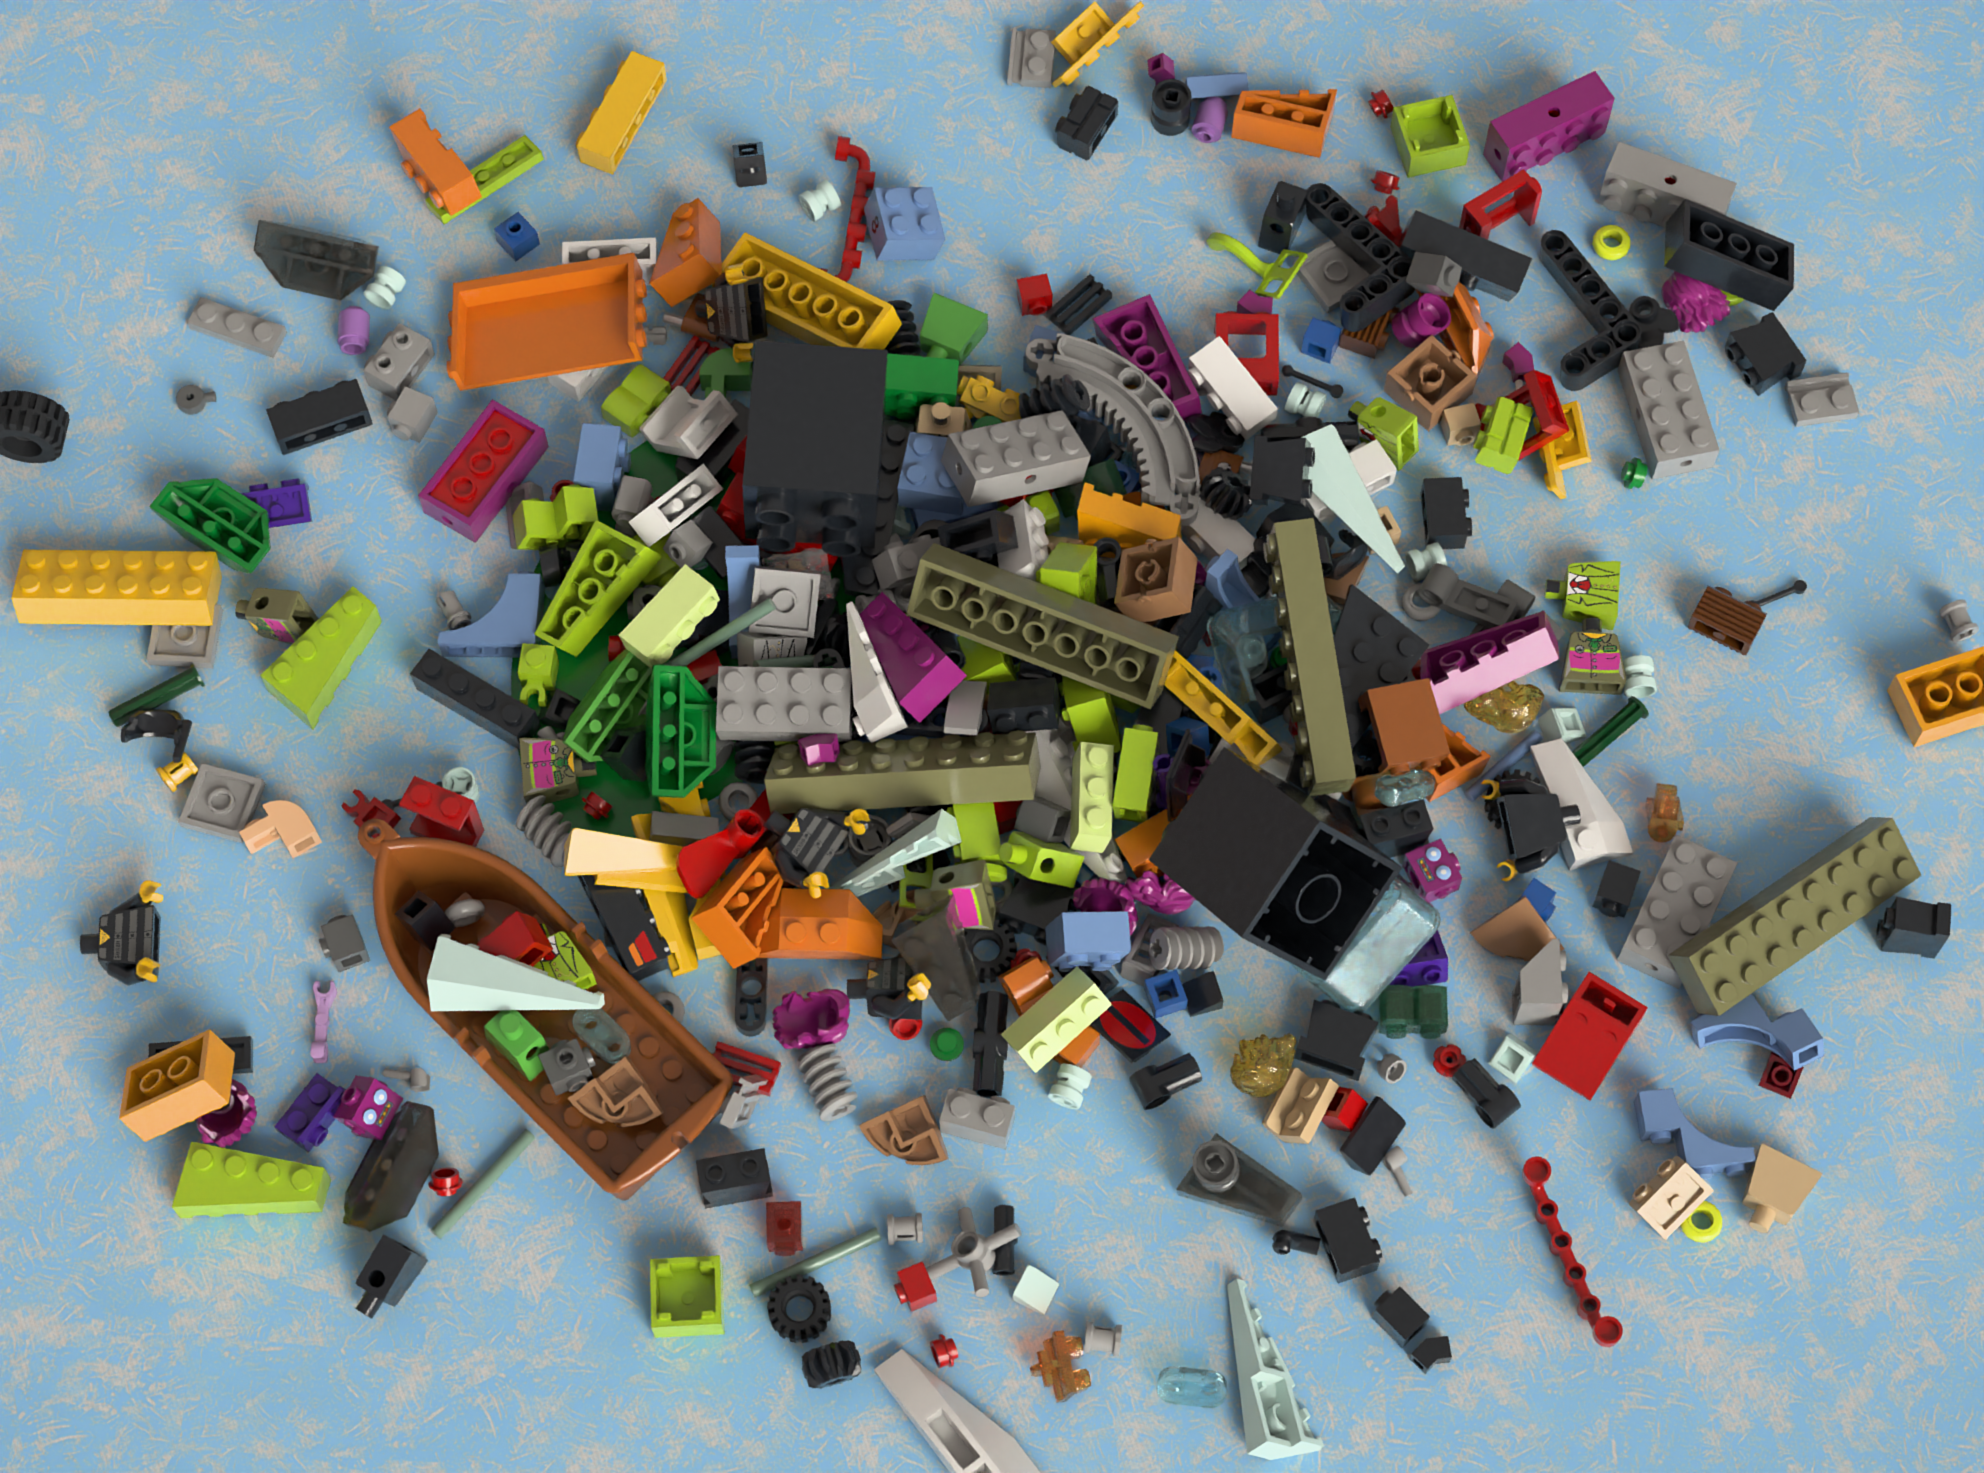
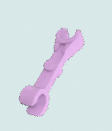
(319, 1046)

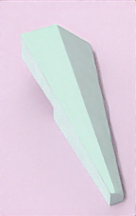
(1345, 494)
(887, 866)
(477, 981)
(1270, 1412)

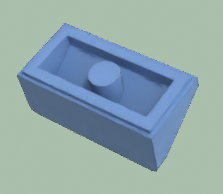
(1217, 84)

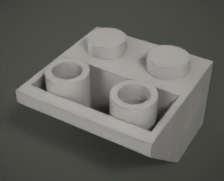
(1539, 988)

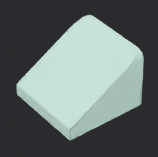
(1562, 724)
(1512, 1057)
(1035, 1290)

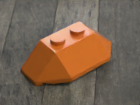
(1467, 329)
(821, 927)

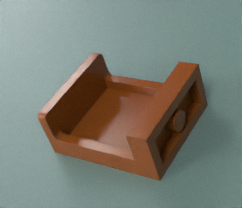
(1406, 726)

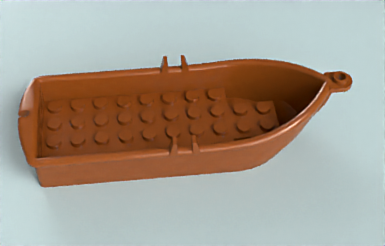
(671, 1060)

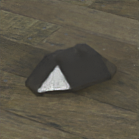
(315, 259)
(393, 1170)

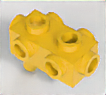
(984, 400)

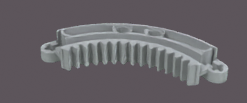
(1159, 447)

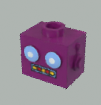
(1433, 870)
(368, 1107)

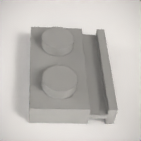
(1031, 58)
(1821, 399)
(741, 1104)

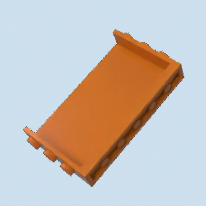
(547, 321)

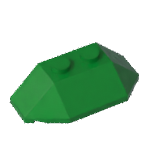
(216, 521)
(678, 732)

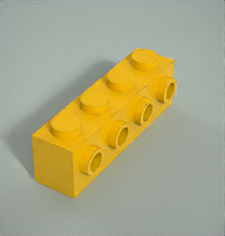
(621, 112)

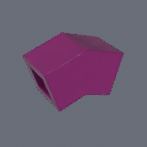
(1161, 68)
(1252, 303)
(1518, 361)
(819, 748)

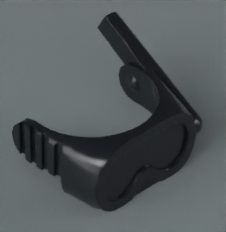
(1352, 558)
(159, 724)

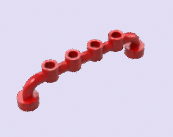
(855, 230)
(1605, 1329)

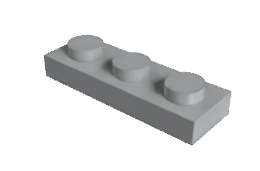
(237, 327)

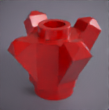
(1387, 219)

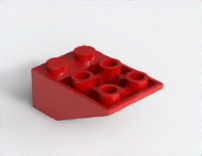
(1589, 1036)

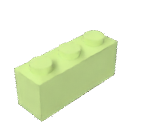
(670, 617)
(1091, 797)
(1056, 1019)

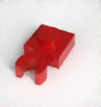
(370, 810)

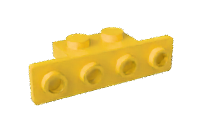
(1086, 35)
(1565, 451)

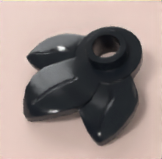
(1653, 324)
(1214, 433)

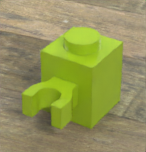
(537, 671)

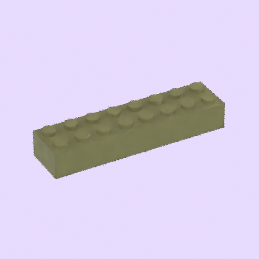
(1042, 625)
(1310, 657)
(907, 773)
(1794, 915)

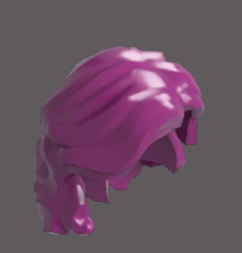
(1694, 302)
(1158, 895)
(1106, 896)
(811, 1020)
(230, 1121)

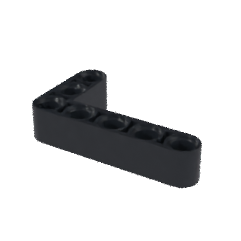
(1369, 249)
(1593, 308)

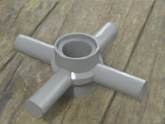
(973, 1251)

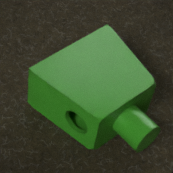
(951, 329)
(514, 1039)

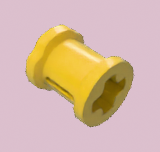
(176, 773)

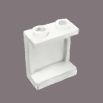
(687, 424)

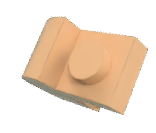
(282, 821)

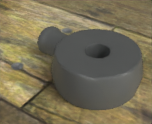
(193, 399)

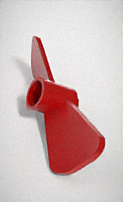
(705, 860)

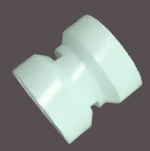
(819, 200)
(384, 288)
(1305, 401)
(1420, 562)
(1639, 676)
(459, 780)
(1070, 1086)

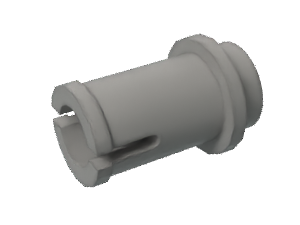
(453, 611)

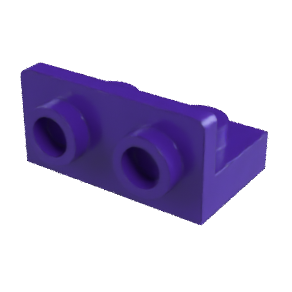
(284, 504)
(1427, 966)
(311, 1113)

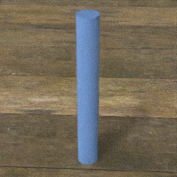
(1504, 764)

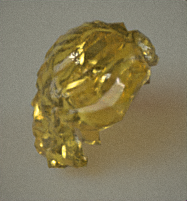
(1508, 710)
(1263, 1064)

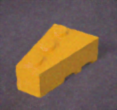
(1125, 522)

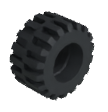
(31, 427)

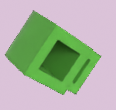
(723, 374)

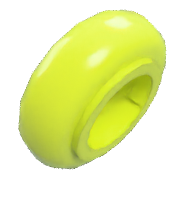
(1616, 233)
(1709, 1234)

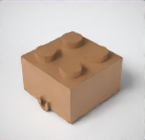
(1430, 382)
(1156, 580)

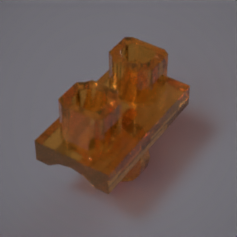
(1664, 813)
(1056, 1366)

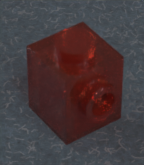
(784, 1227)

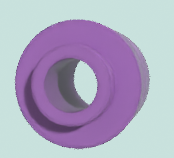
(1210, 120)
(353, 330)

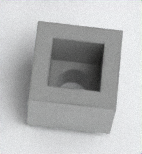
(687, 545)

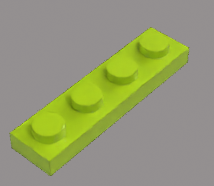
(497, 172)

